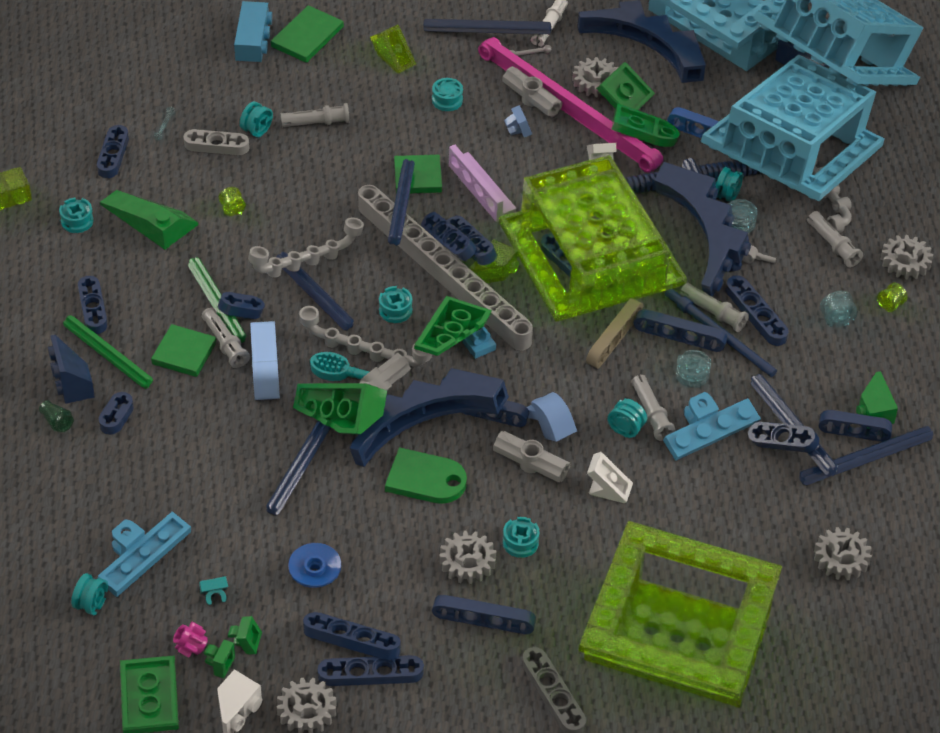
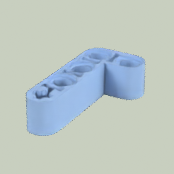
(264, 360)

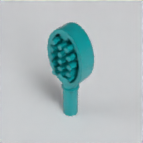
(334, 367)

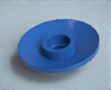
(314, 557)

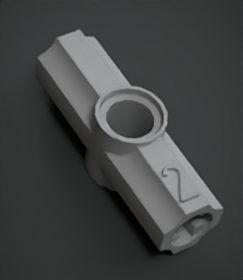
(532, 91)
(387, 373)
(531, 456)

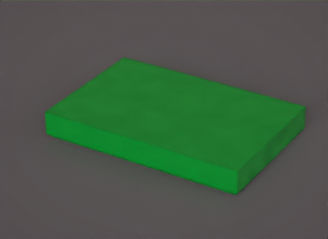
(307, 34)
(149, 695)

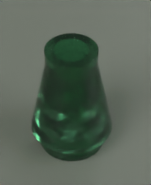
(57, 417)

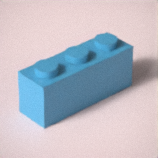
(252, 31)

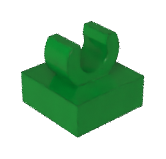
(246, 635)
(220, 658)

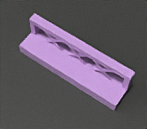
(479, 183)

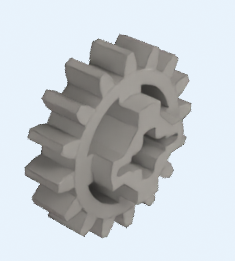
(591, 74)
(906, 257)
(842, 553)
(467, 557)
(306, 706)

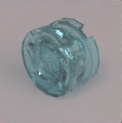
(745, 215)
(838, 308)
(693, 368)

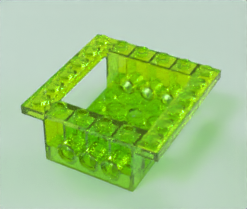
(604, 268)
(630, 605)

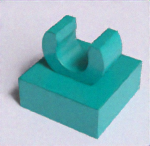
(214, 586)

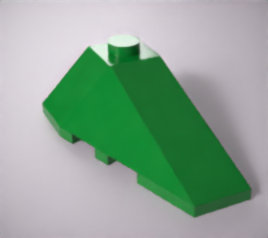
(153, 220)
(450, 325)
(342, 406)

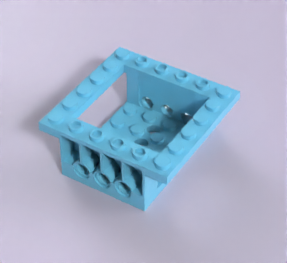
(851, 31)
(733, 37)
(788, 118)

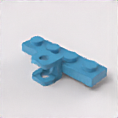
(708, 424)
(141, 550)

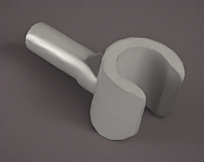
(753, 254)

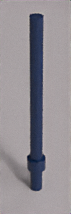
(686, 306)

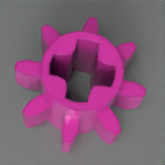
(190, 639)

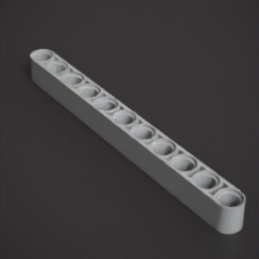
(448, 269)

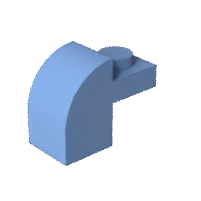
(553, 417)

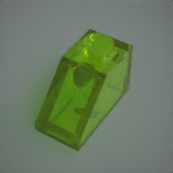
(393, 48)
(502, 267)

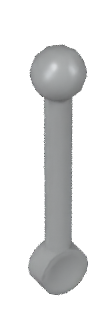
(547, 49)

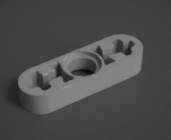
(223, 148)

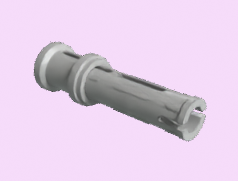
(326, 115)
(840, 244)
(723, 311)
(212, 320)
(656, 415)

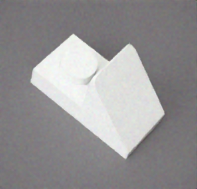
(600, 150)
(608, 480)

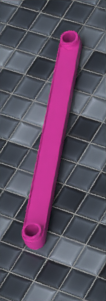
(647, 158)

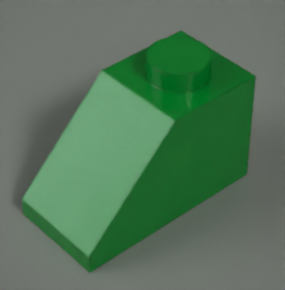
(877, 400)

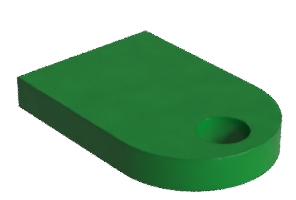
(644, 126)
(425, 477)

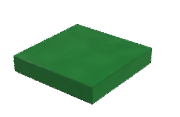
(625, 88)
(426, 173)
(184, 350)

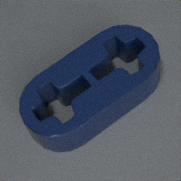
(241, 305)
(120, 415)

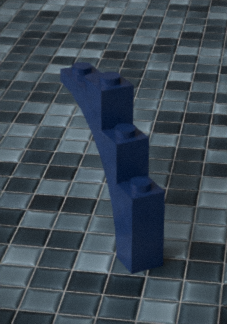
(655, 32)
(698, 196)
(423, 401)

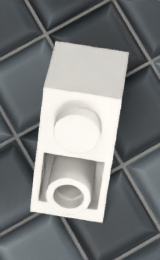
(237, 699)

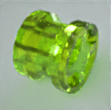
(232, 201)
(892, 297)

